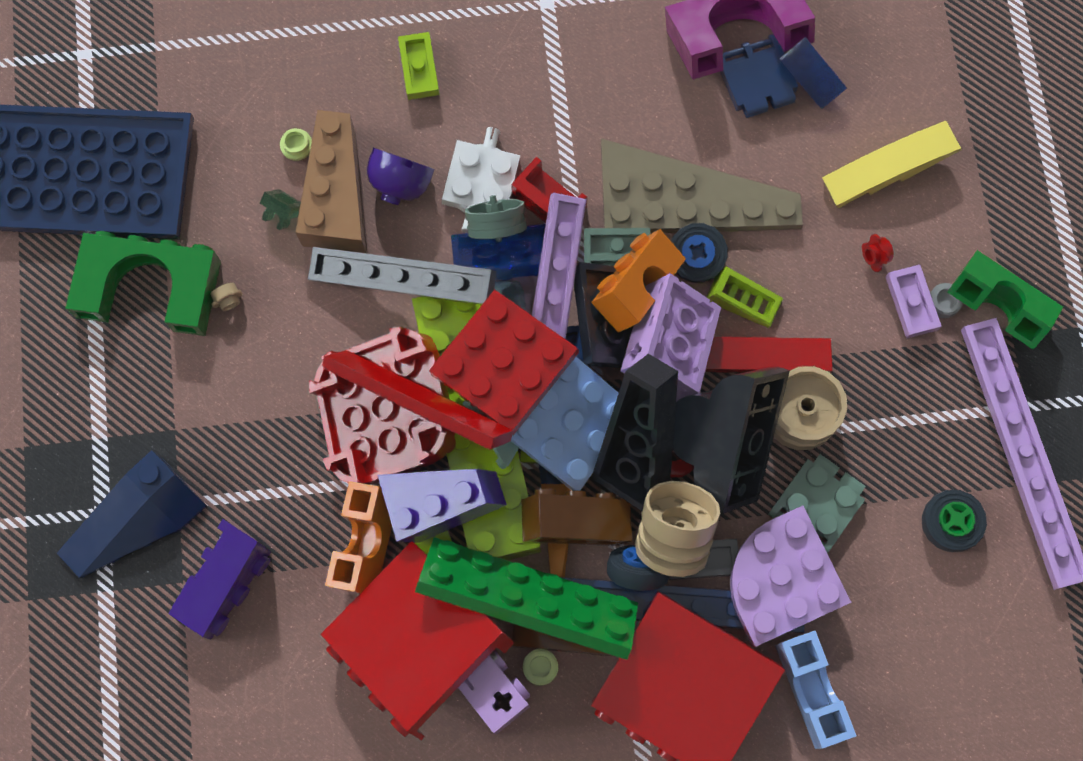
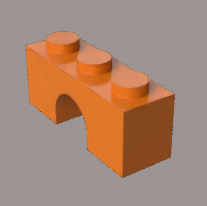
(623, 294)
(369, 540)

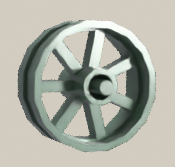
(496, 219)

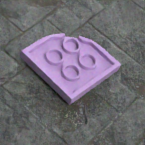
(783, 578)

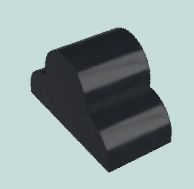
(731, 434)

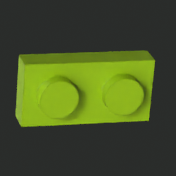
(418, 65)

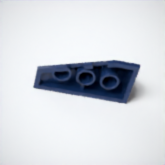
(136, 512)

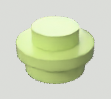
(295, 144)

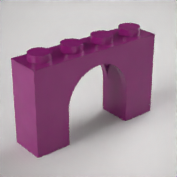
(694, 21)

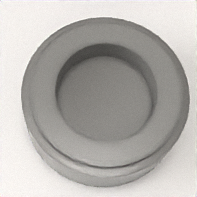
(944, 303)

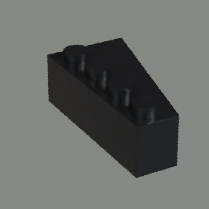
(640, 432)

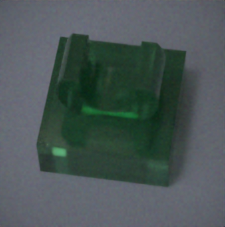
(282, 204)

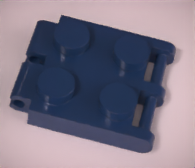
(758, 78)

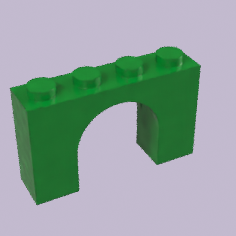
(107, 259)

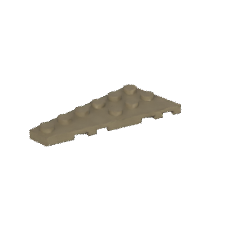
(669, 194)

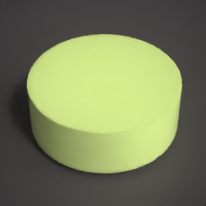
(540, 667)

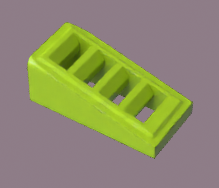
(739, 306)

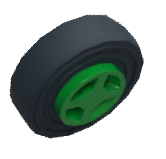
(964, 513)

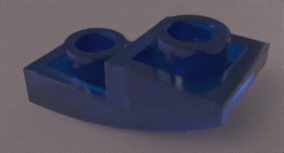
(813, 73)

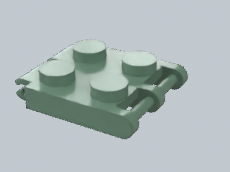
(826, 500)

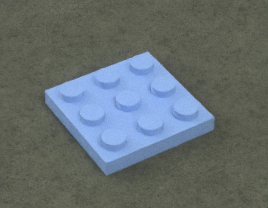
(569, 425)

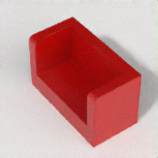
(535, 188)

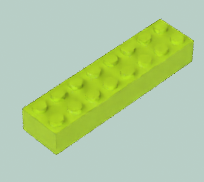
(500, 530)

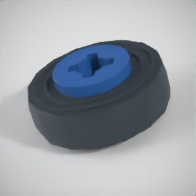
(698, 267)
(629, 571)

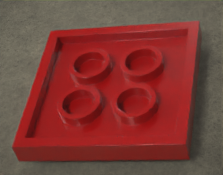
(504, 361)

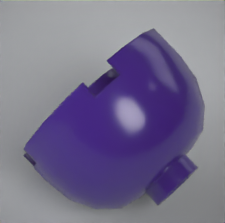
(397, 176)

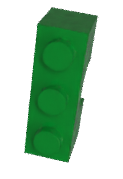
(1027, 309)

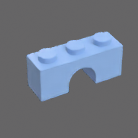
(807, 674)

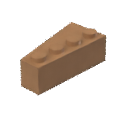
(331, 193)

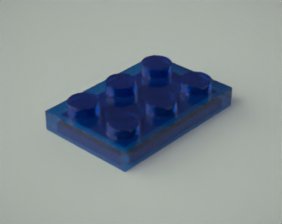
(512, 258)

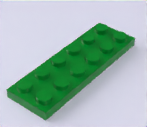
(528, 598)

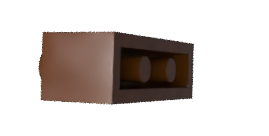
(576, 518)

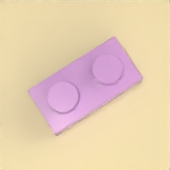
(913, 301)

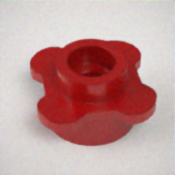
(877, 252)

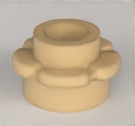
(226, 296)

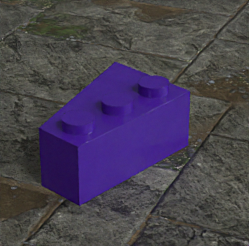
(220, 582)

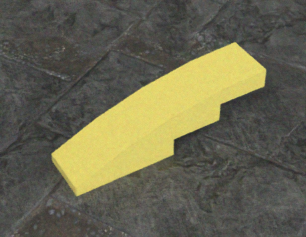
(892, 162)

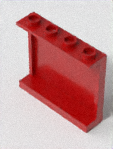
(409, 644)
(687, 686)

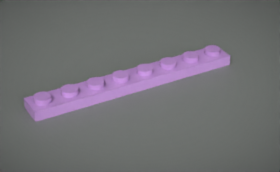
(1025, 453)

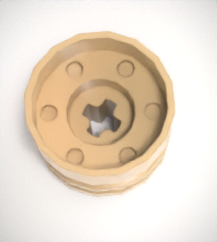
(677, 528)

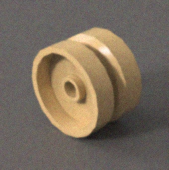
(825, 405)

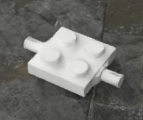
(479, 173)

